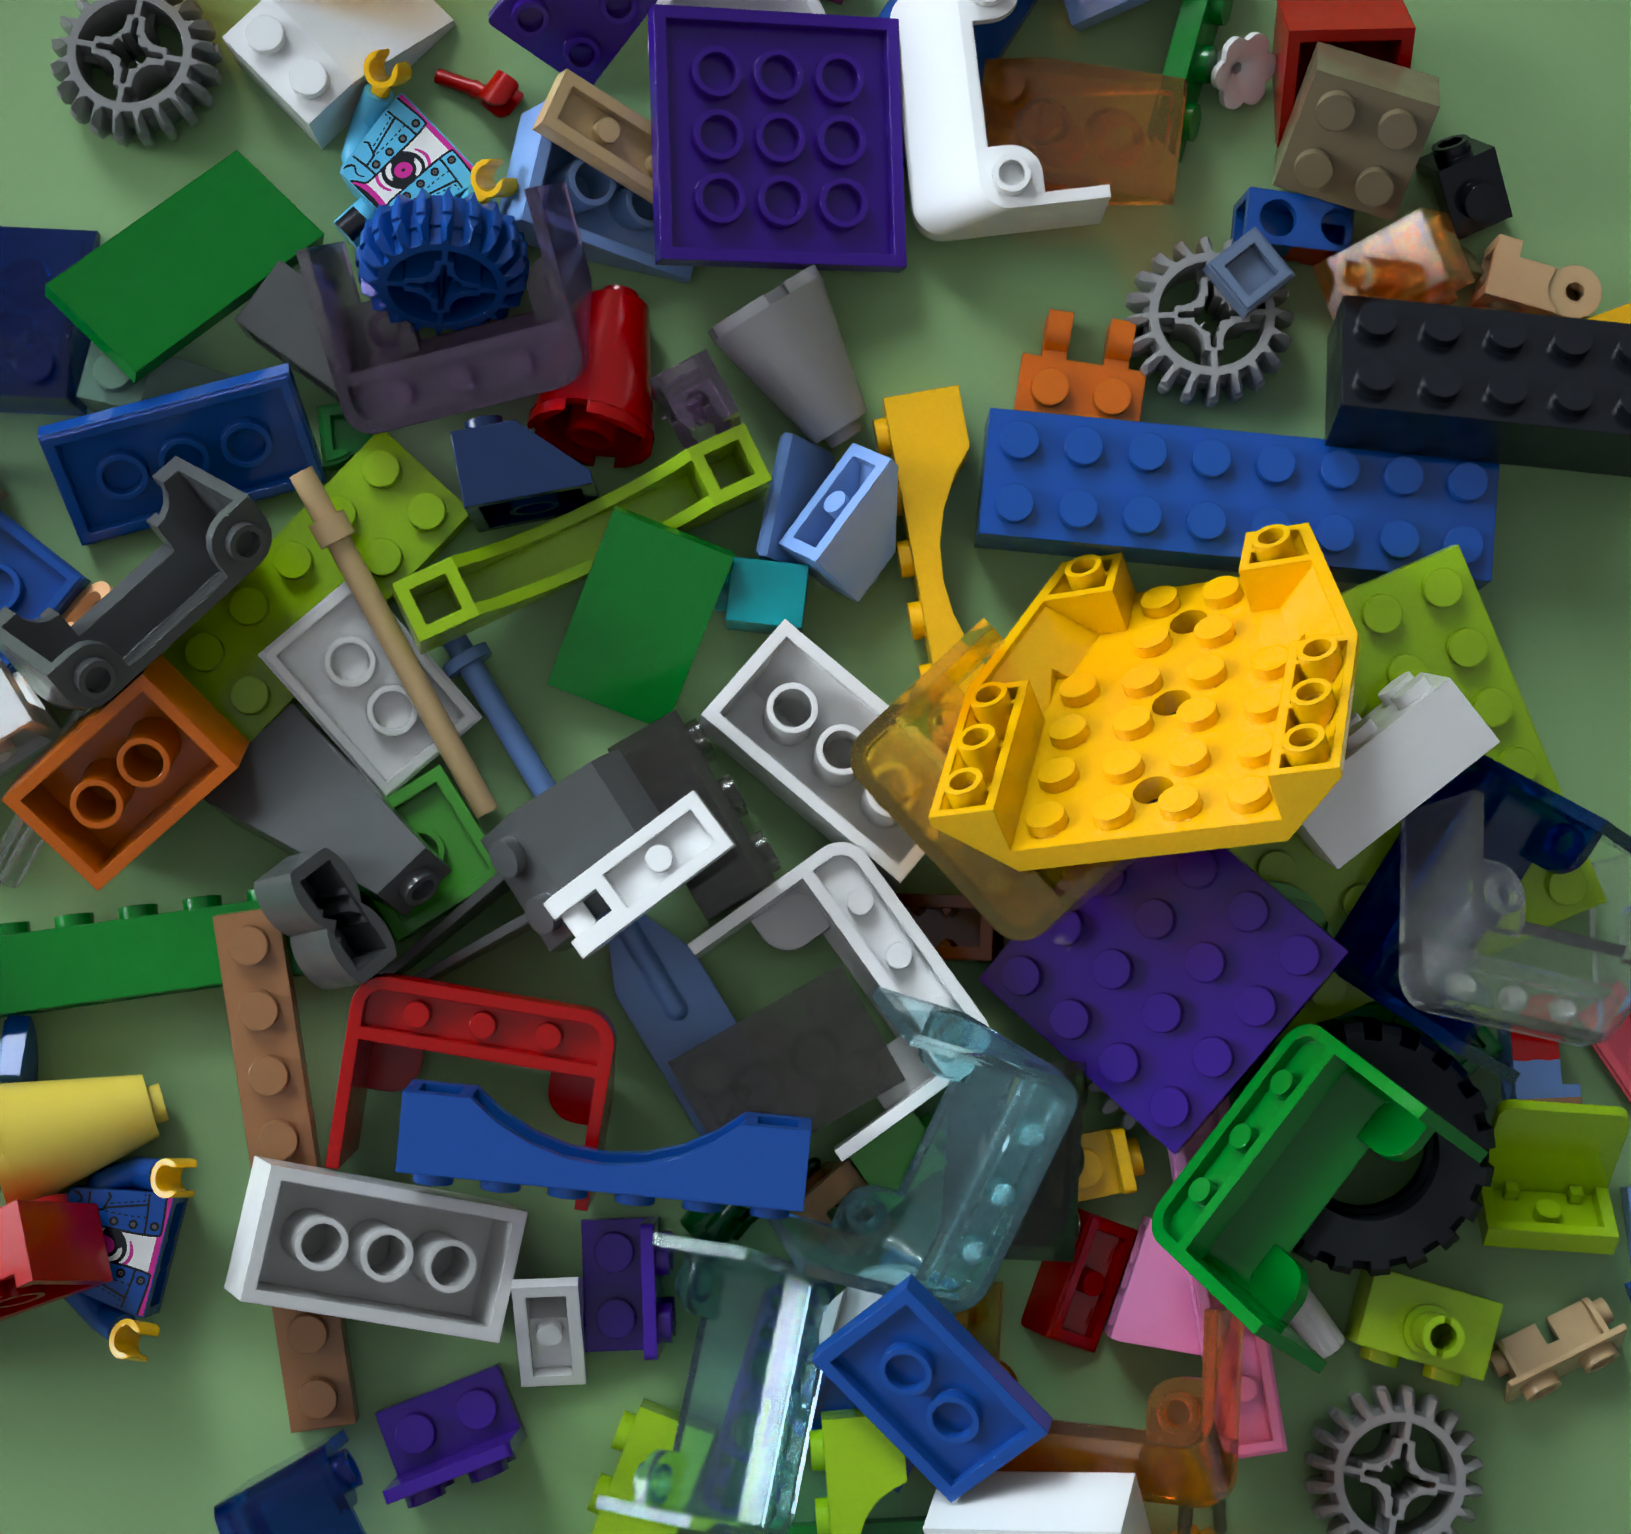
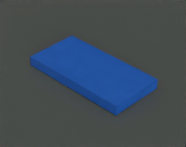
(236, 428)

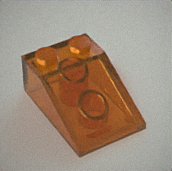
(1089, 124)

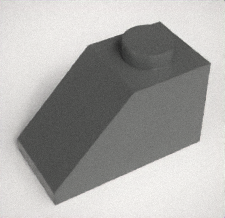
(285, 325)

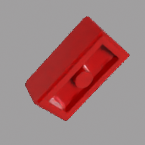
(1075, 1297)

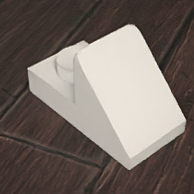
(550, 1331)

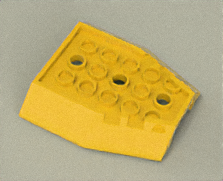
(1077, 729)

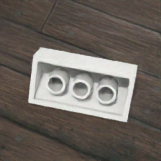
(793, 728)

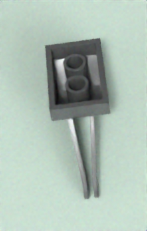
(540, 853)

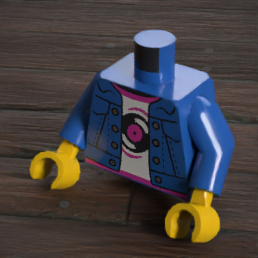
(141, 1222)

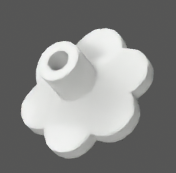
(1243, 70)

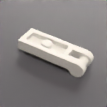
(641, 872)

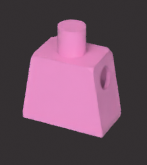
(1153, 1299)

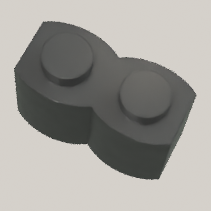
(321, 911)

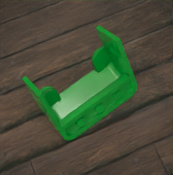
(1277, 1168)

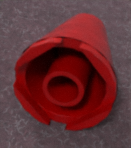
(612, 401)

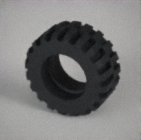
(1447, 1179)

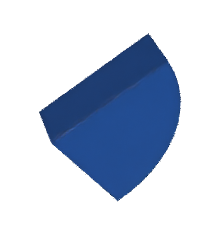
(18, 1050)

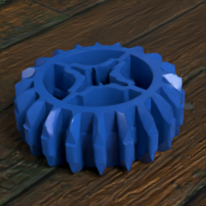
(442, 261)

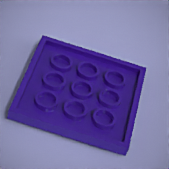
(776, 140)
(1170, 983)

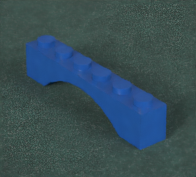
(467, 1135)

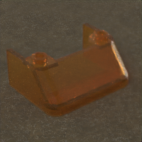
(1190, 1421)

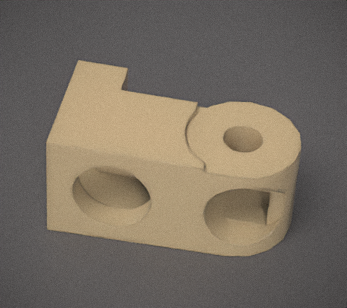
(1531, 286)

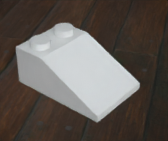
(315, 52)

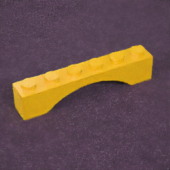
(930, 445)

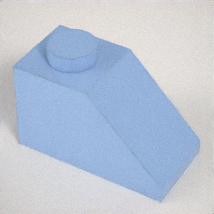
(849, 523)

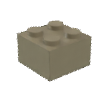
(1356, 131)

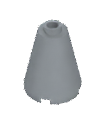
(797, 357)

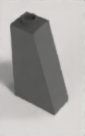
(309, 796)

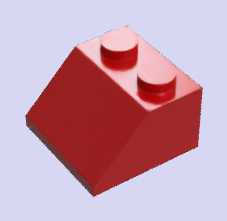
(1362, 26)

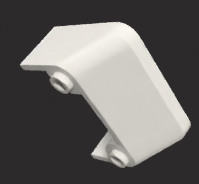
(952, 175)
(878, 942)

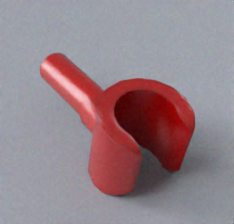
(497, 96)

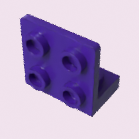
(571, 32)
(625, 1286)
(450, 1433)

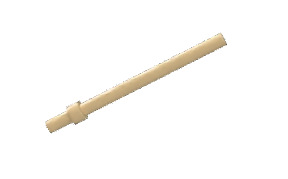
(333, 531)

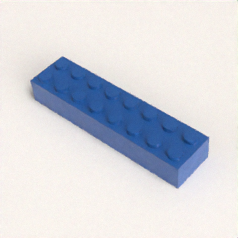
(1196, 492)

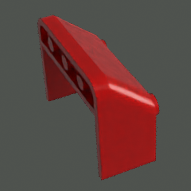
(404, 1016)

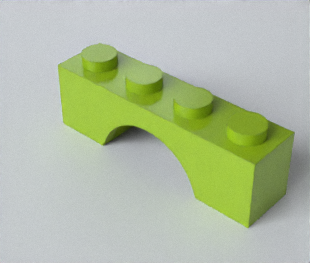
(858, 1468)

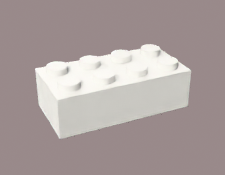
(375, 1250)

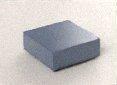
(1249, 272)

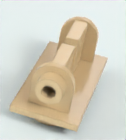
(1580, 1341)

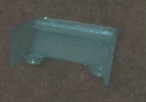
(966, 1177)
(744, 1397)

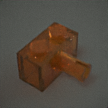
(1404, 261)

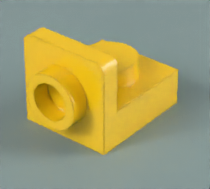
(1109, 1163)

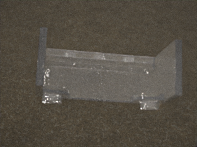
(1478, 958)

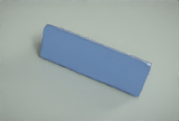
(796, 477)

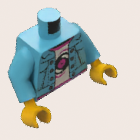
(399, 151)

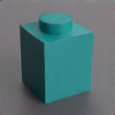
(763, 595)

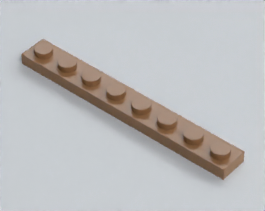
(282, 1127)

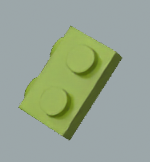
(1553, 1176)

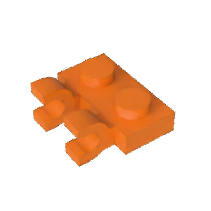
(1080, 388)

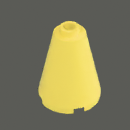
(71, 1129)

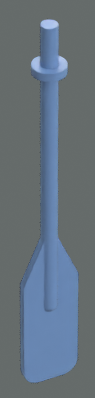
(652, 969)

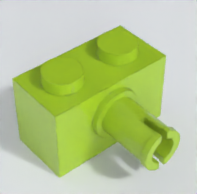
(1423, 1323)

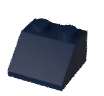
(515, 475)

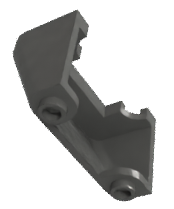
(209, 546)

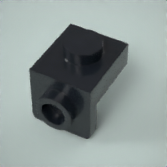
(1466, 183)

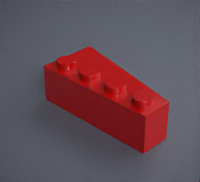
(49, 1252)

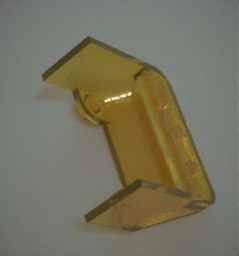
(901, 766)

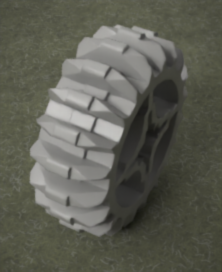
(134, 111)
(1181, 326)
(1395, 1444)

